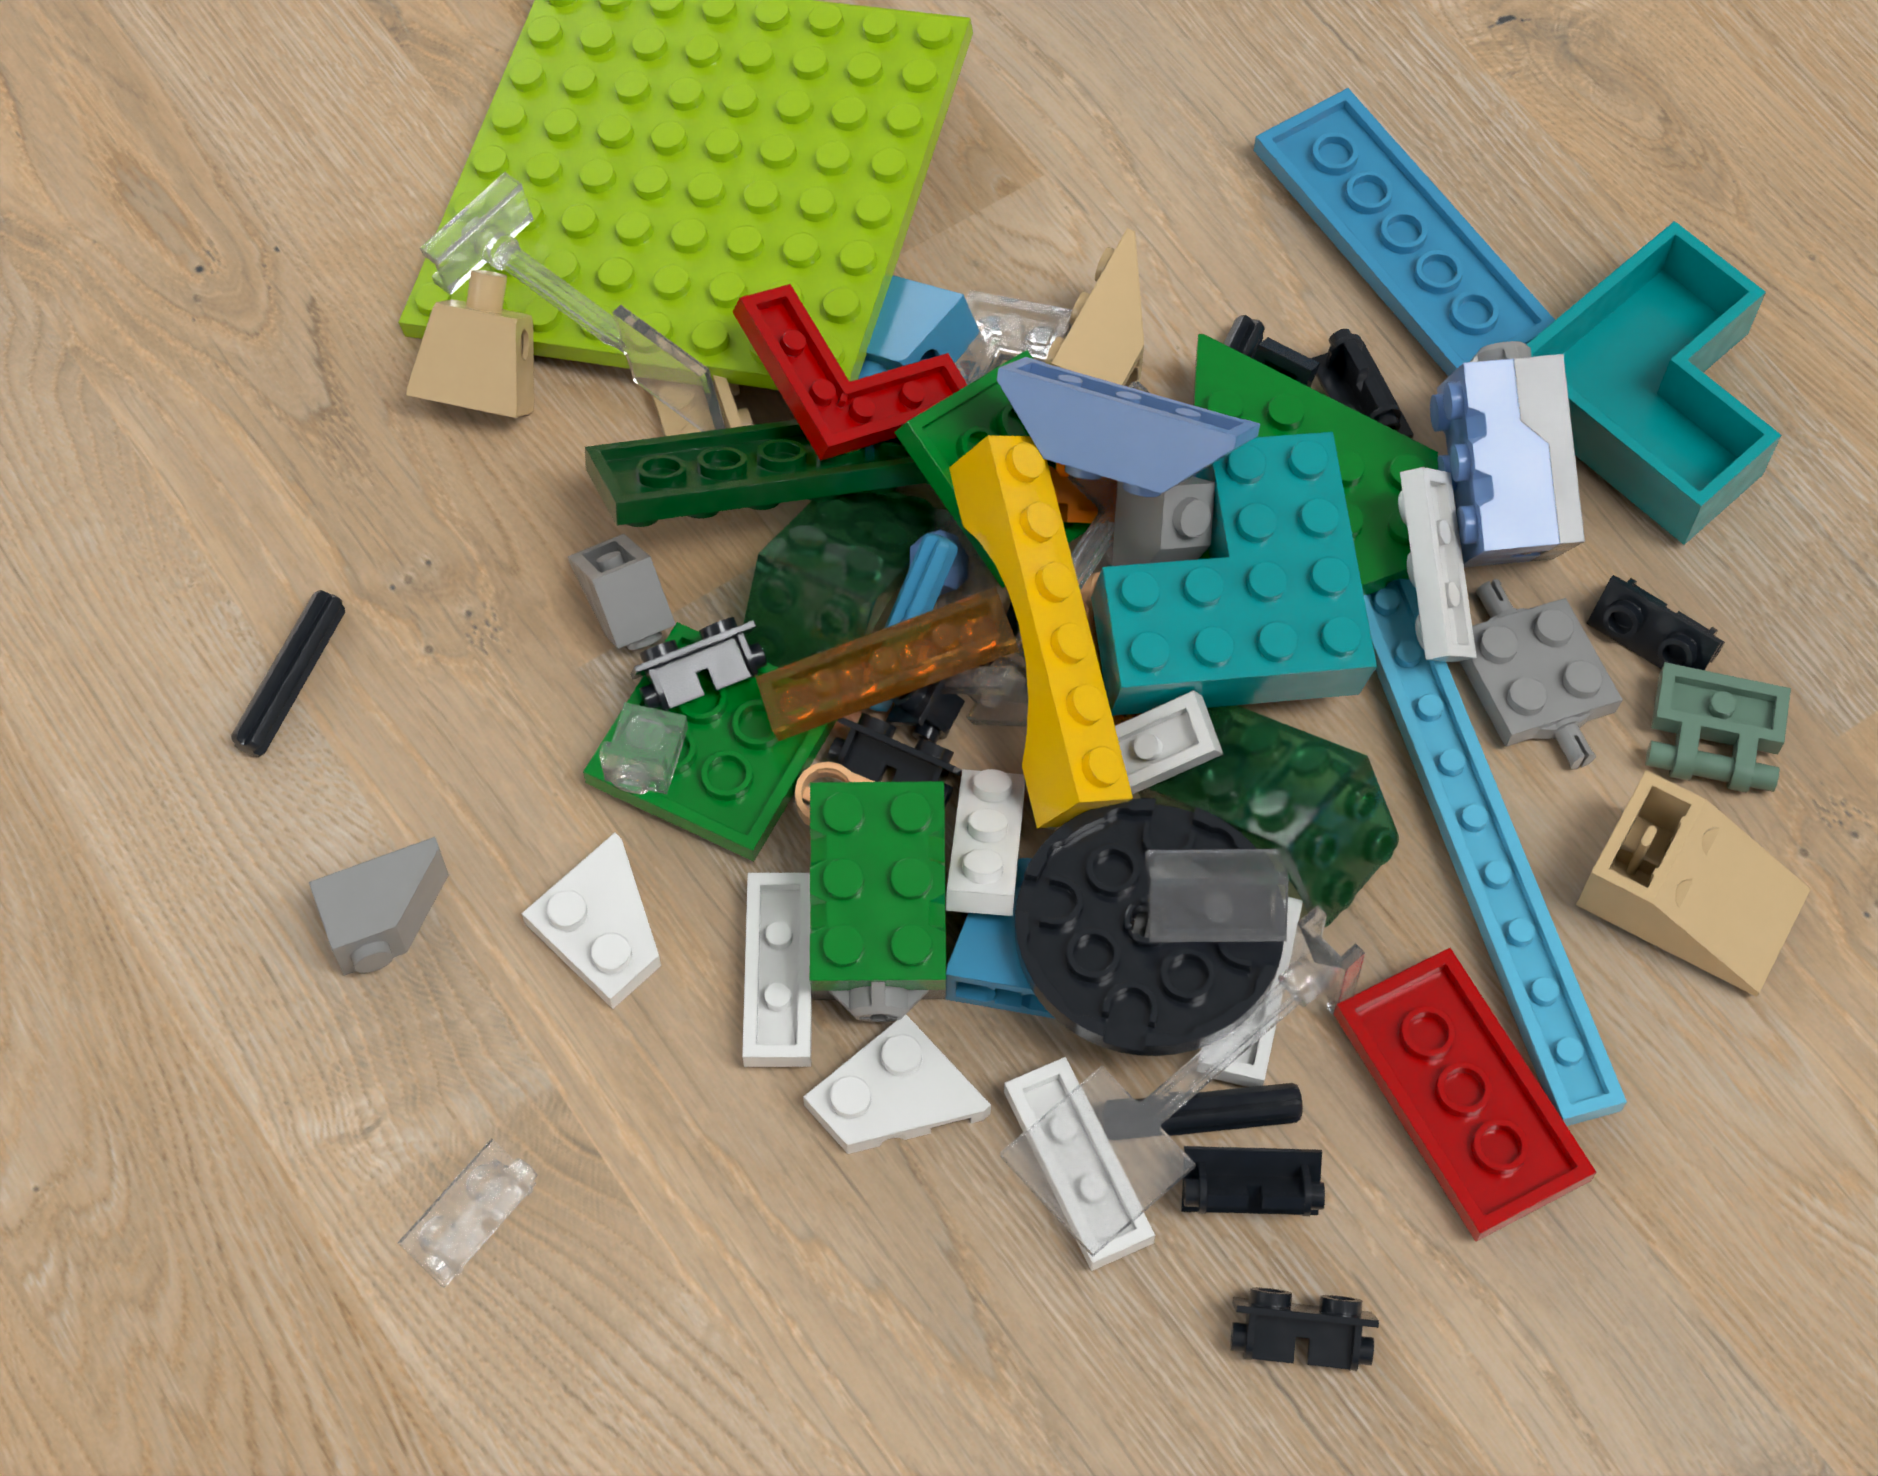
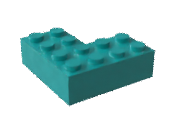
(1640, 385)
(1270, 609)

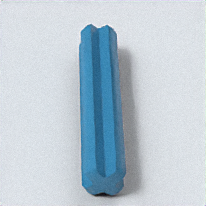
(922, 584)

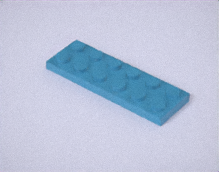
(1400, 231)

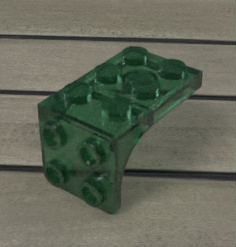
(833, 572)
(1293, 797)

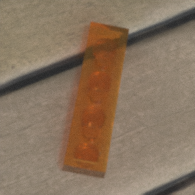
(886, 664)

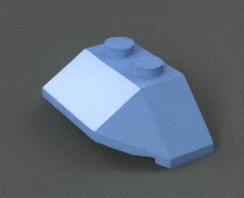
(1117, 429)

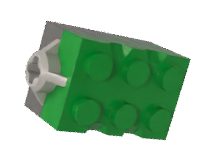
(877, 896)

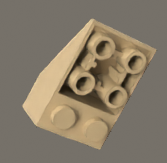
(1107, 322)
(1694, 885)

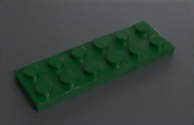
(736, 470)

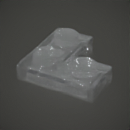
(1007, 329)

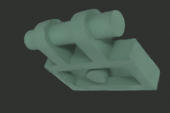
(1719, 710)

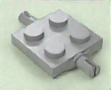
(1538, 674)

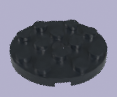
(1114, 983)

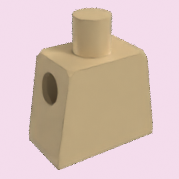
(477, 352)

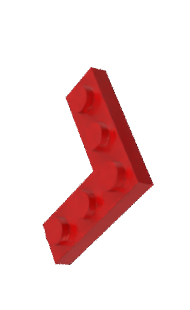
(829, 408)

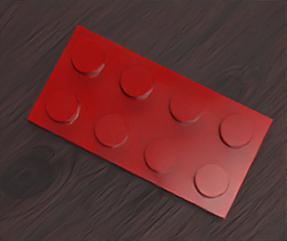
(1464, 1094)

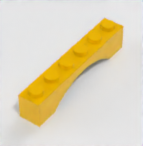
(1071, 737)

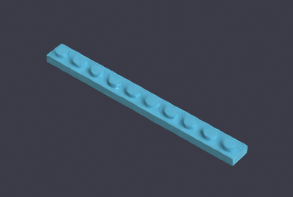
(1491, 865)

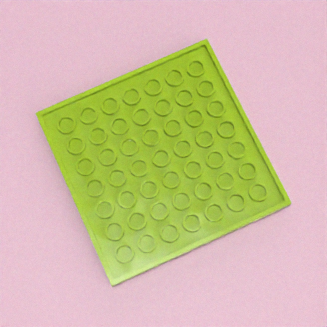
(709, 161)

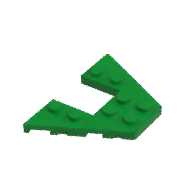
(1366, 450)

